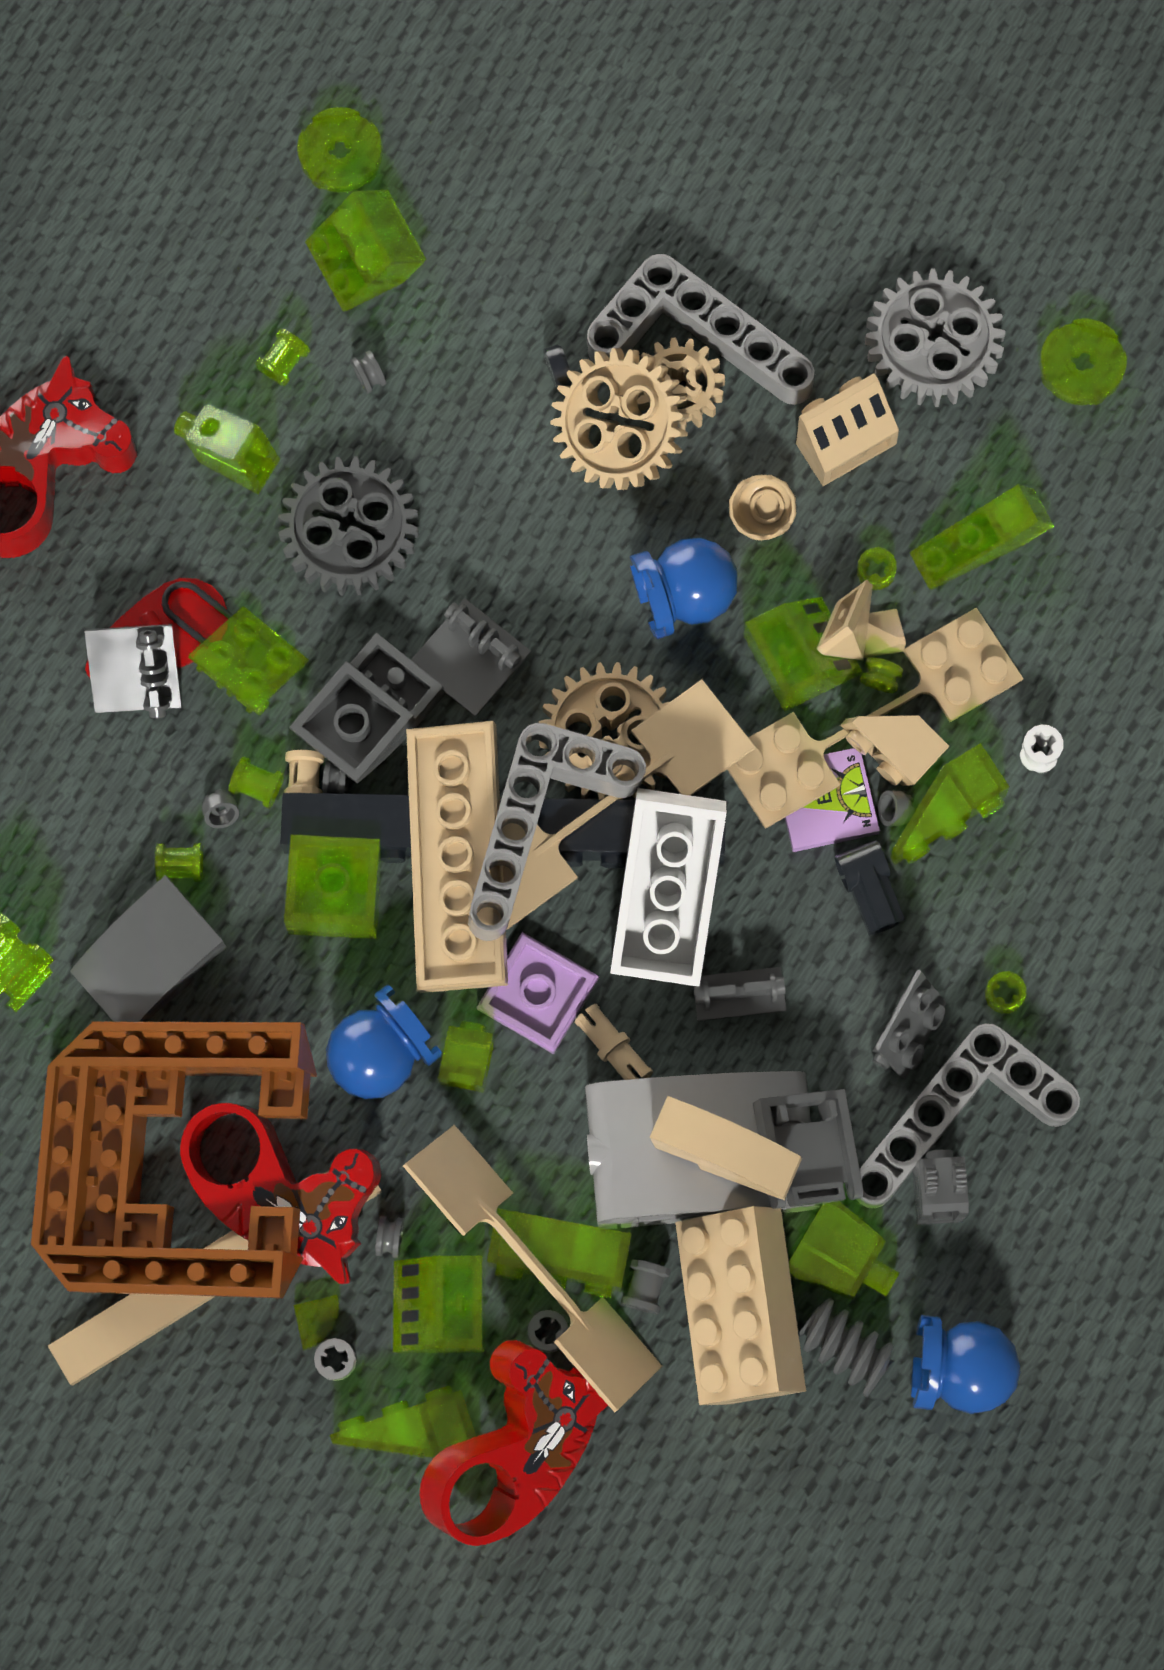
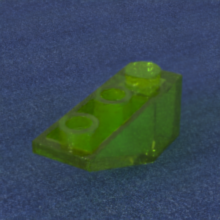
(982, 536)
(958, 793)
(413, 1430)

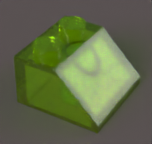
(333, 887)

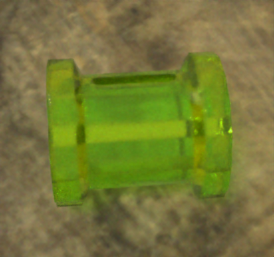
(282, 357)
(256, 782)
(179, 862)

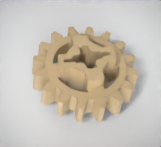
(688, 366)

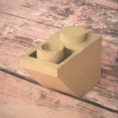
(898, 743)

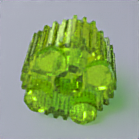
(21, 965)

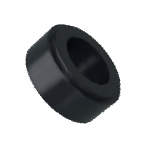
(557, 365)

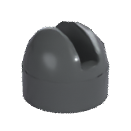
(895, 808)
(223, 818)

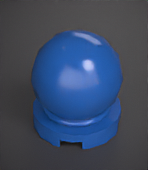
(687, 583)
(376, 1049)
(967, 1366)

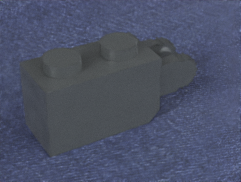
(940, 1188)

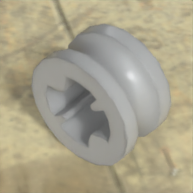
(328, 1372)

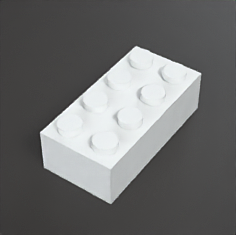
(668, 887)

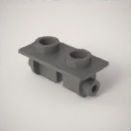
(740, 994)

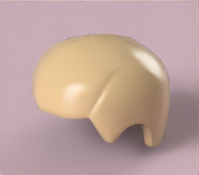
(762, 507)

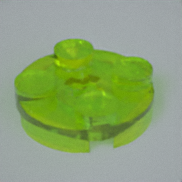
(344, 173)
(1072, 340)

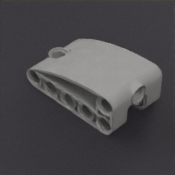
(652, 1187)

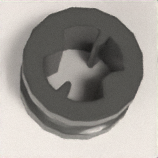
(368, 372)
(334, 780)
(389, 1236)
(535, 1326)

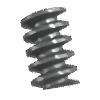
(846, 1346)

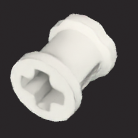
(1044, 736)

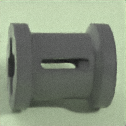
(645, 1286)

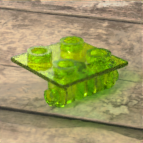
(248, 660)

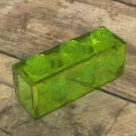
(566, 1250)

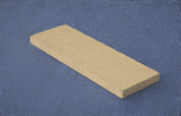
(451, 823)

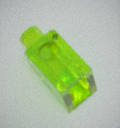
(229, 446)
(841, 1254)

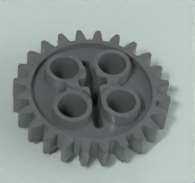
(333, 559)

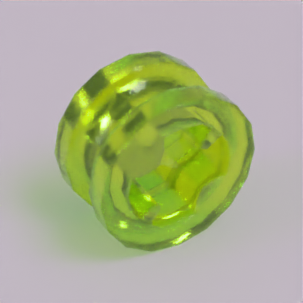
(878, 555)
(881, 675)
(1012, 981)

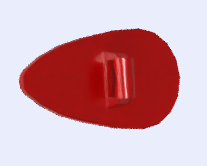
(185, 605)

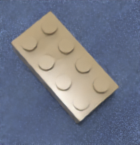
(740, 1306)

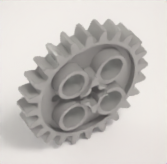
(953, 306)

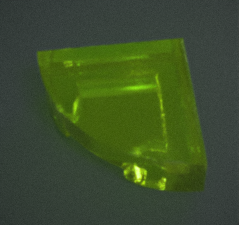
(316, 1320)

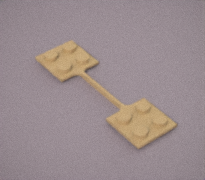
(955, 665)
(687, 743)
(597, 1339)

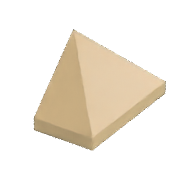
(848, 625)

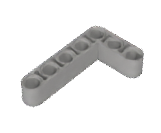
(702, 324)
(526, 811)
(951, 1103)

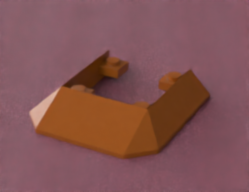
(93, 1155)

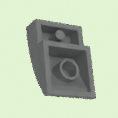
(368, 708)
(148, 955)

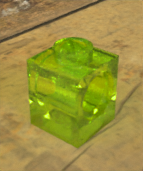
(466, 1057)

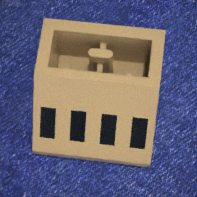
(846, 429)

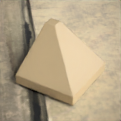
(884, 634)

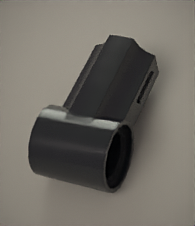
(868, 880)

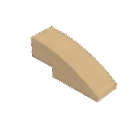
(724, 1148)

